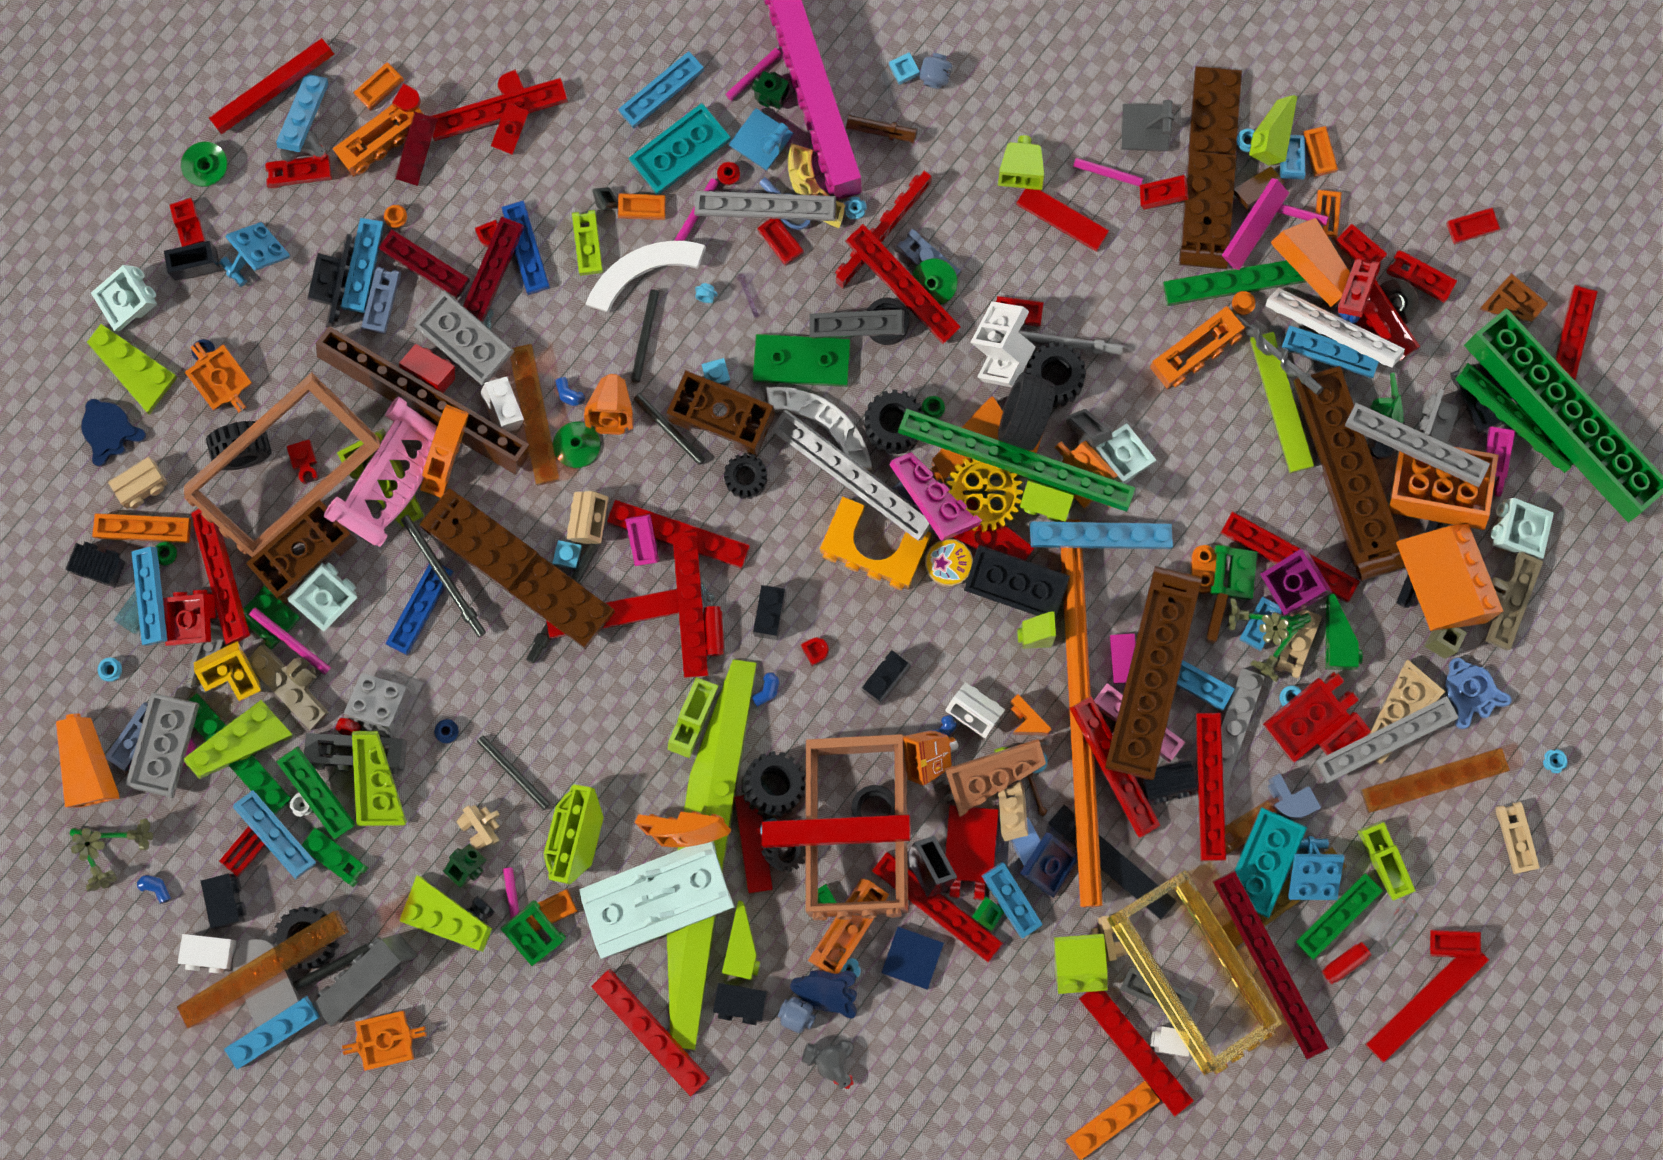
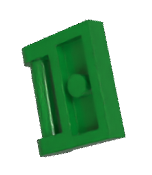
(1241, 572)
(275, 610)
(526, 938)

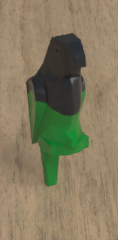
(1391, 408)

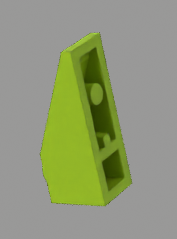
(1273, 134)
(1037, 631)
(741, 950)

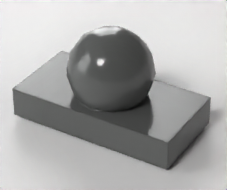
(1088, 428)

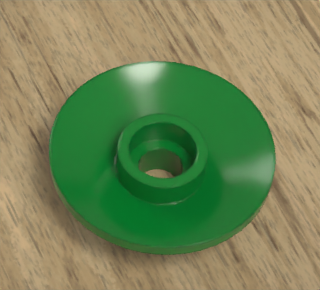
(199, 155)
(944, 276)
(582, 454)

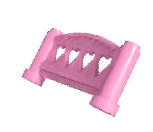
(354, 512)

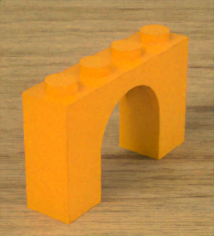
(840, 546)

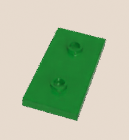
(801, 360)

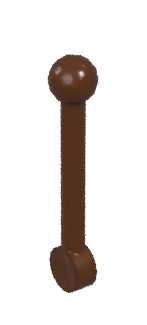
(1042, 811)

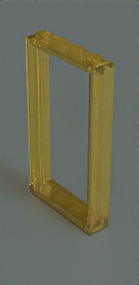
(1166, 995)

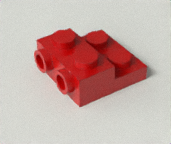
(189, 617)

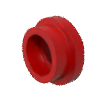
(728, 180)

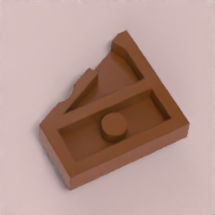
(1516, 298)

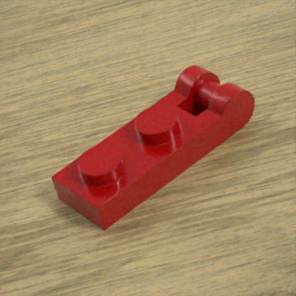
(298, 171)
(1422, 276)
(1358, 287)

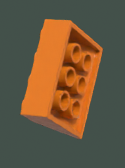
(1439, 496)
(1450, 578)

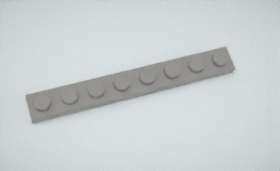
(852, 475)

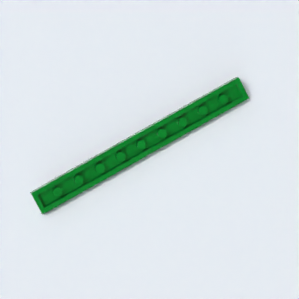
(1016, 460)

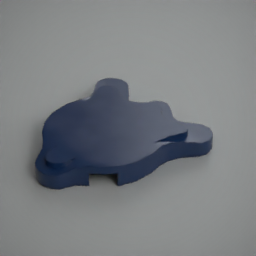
(106, 430)
(828, 991)

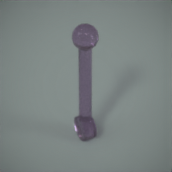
(741, 278)

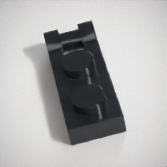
(1480, 414)

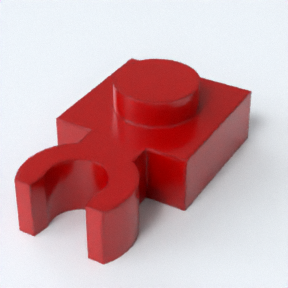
(302, 458)

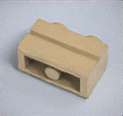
(138, 483)
(587, 517)

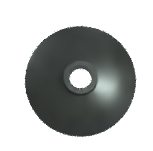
(1406, 292)

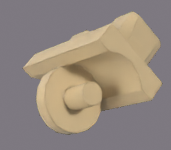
(481, 821)
(1112, 949)

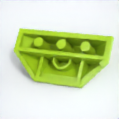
(573, 834)

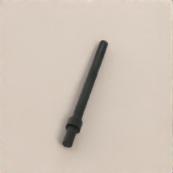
(468, 614)
(542, 639)

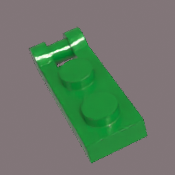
(333, 856)

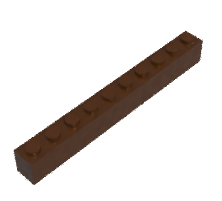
(427, 401)

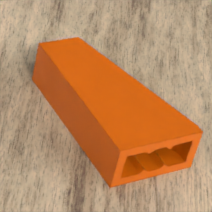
(1314, 258)
(985, 422)
(83, 764)

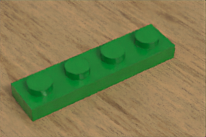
(315, 792)
(1338, 916)

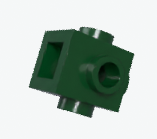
(771, 89)
(465, 860)

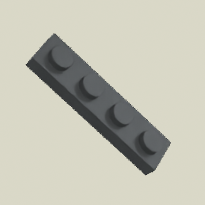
(857, 324)

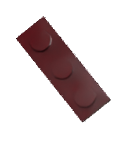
(416, 148)

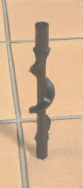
(1280, 353)

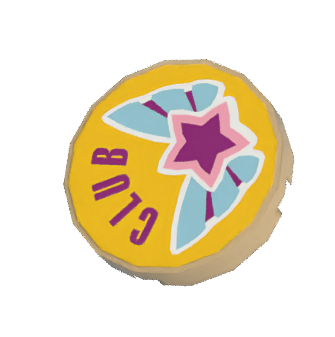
(948, 563)

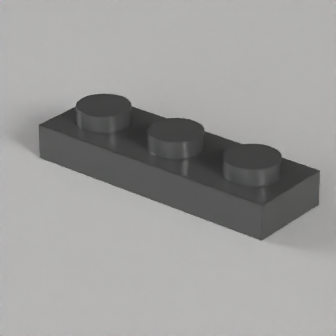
(1136, 986)

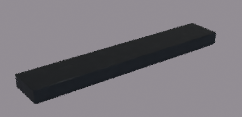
(1115, 864)

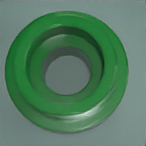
(933, 400)
(161, 547)

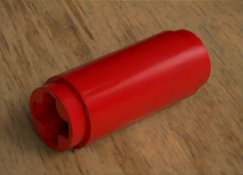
(713, 630)
(1346, 963)

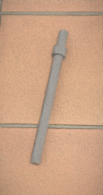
(1097, 346)

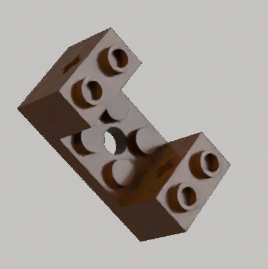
(743, 424)
(282, 569)

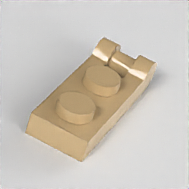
(1299, 646)
(1013, 812)
(1517, 838)

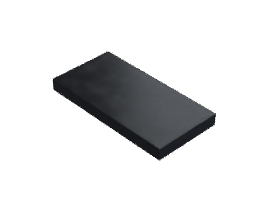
(1016, 582)

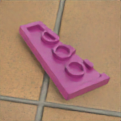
(938, 506)

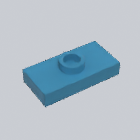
(1295, 161)

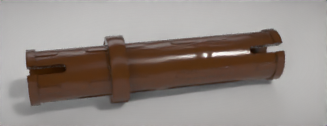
(883, 129)

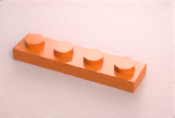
(141, 528)
(1112, 1120)

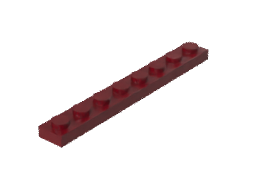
(1270, 964)

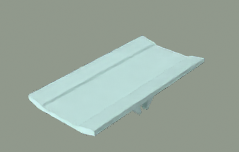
(655, 899)

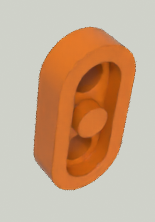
(1204, 567)

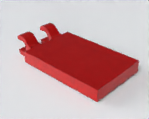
(1310, 716)
(971, 847)

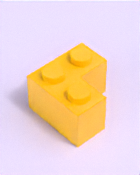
(228, 665)

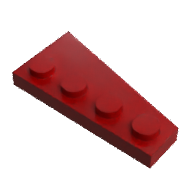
(1001, 539)

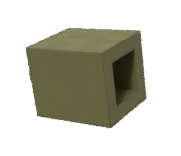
(1445, 641)

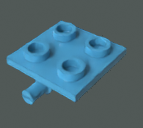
(761, 139)
(256, 248)
(1315, 874)

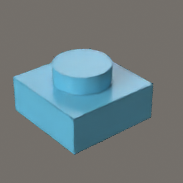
(904, 68)
(716, 371)
(567, 554)

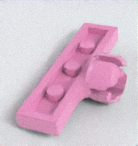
(1109, 703)

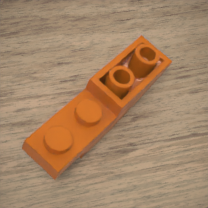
(443, 451)
(684, 831)

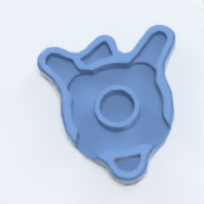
(1472, 691)

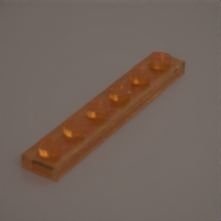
(534, 415)
(1435, 780)

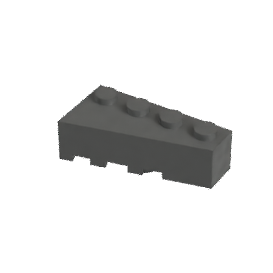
(363, 978)

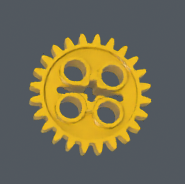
(982, 473)

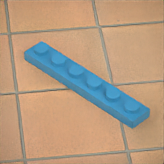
(1101, 535)

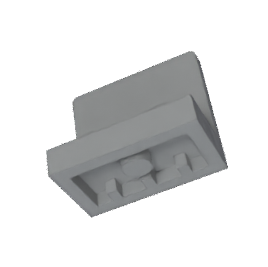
(1438, 417)
(375, 704)

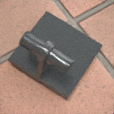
(1147, 126)

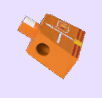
(927, 755)

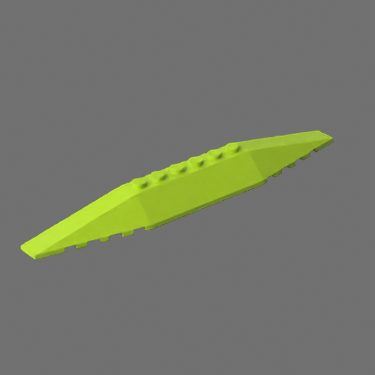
(709, 791)

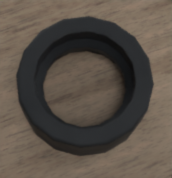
(895, 305)
(871, 791)

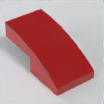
(187, 222)

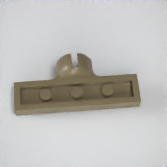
(1513, 597)
(290, 684)

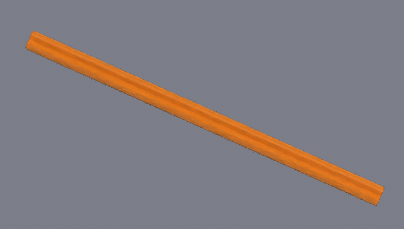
(1082, 755)

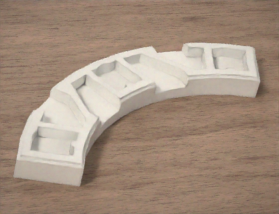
(639, 262)
(825, 415)

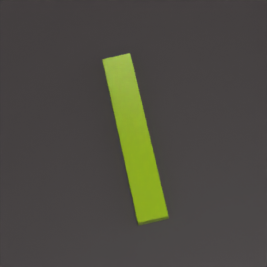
(1283, 408)

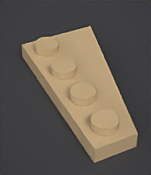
(1409, 694)

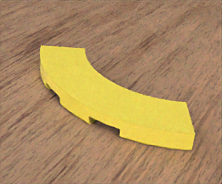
(803, 179)

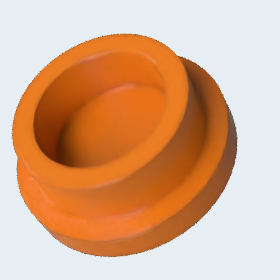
(395, 216)
(1243, 303)

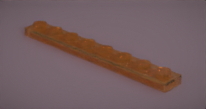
(262, 969)

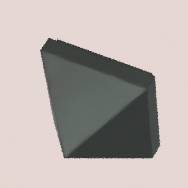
(605, 198)

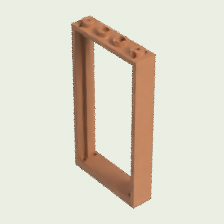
(338, 408)
(856, 745)

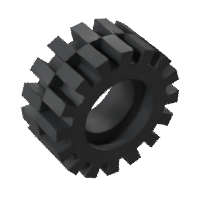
(745, 462)
(785, 862)

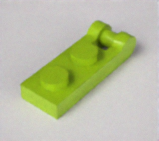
(587, 243)

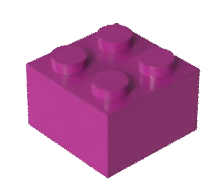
(1296, 583)

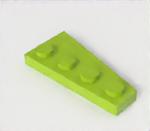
(135, 370)
(246, 735)
(374, 786)
(438, 914)

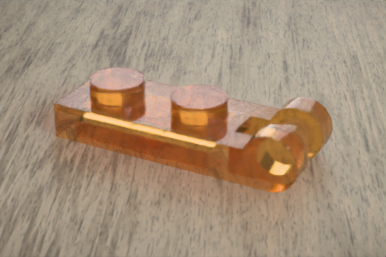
(1242, 826)

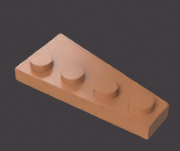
(987, 775)

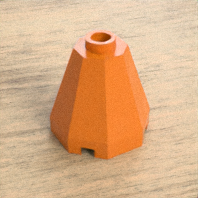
(610, 407)

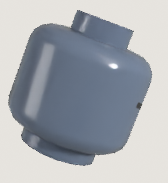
(935, 71)
(796, 1014)

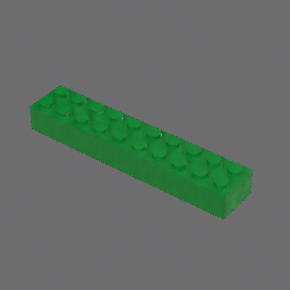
(1567, 415)

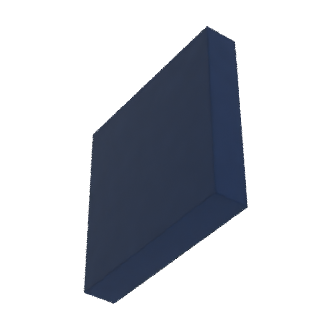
(1049, 864)
(912, 958)

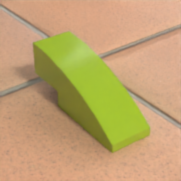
(692, 717)
(1386, 860)

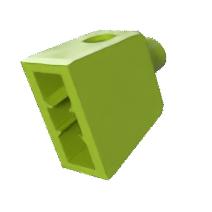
(1022, 165)

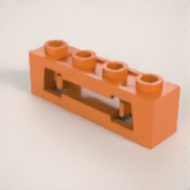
(350, 149)
(1167, 371)
(846, 933)

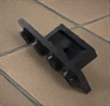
(328, 277)

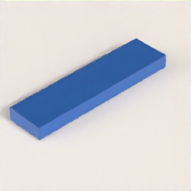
(527, 250)
(417, 611)

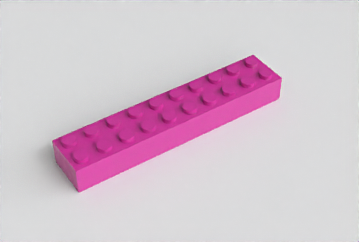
(815, 97)

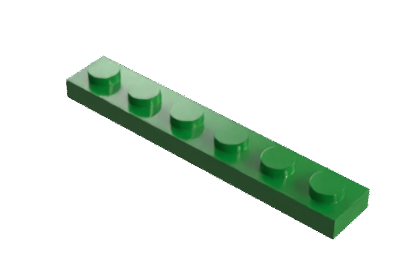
(1230, 282)
(1512, 414)
(249, 769)

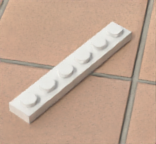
(1335, 327)

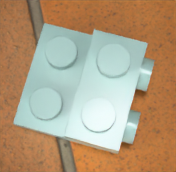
(124, 297)
(1125, 454)
(1522, 527)
(323, 595)

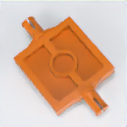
(218, 377)
(1087, 459)
(384, 1040)

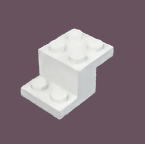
(1003, 344)

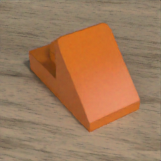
(1033, 722)

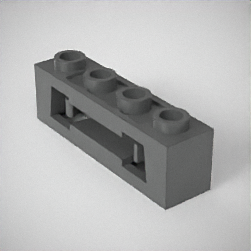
(315, 750)

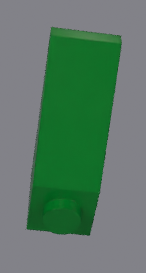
(1341, 642)

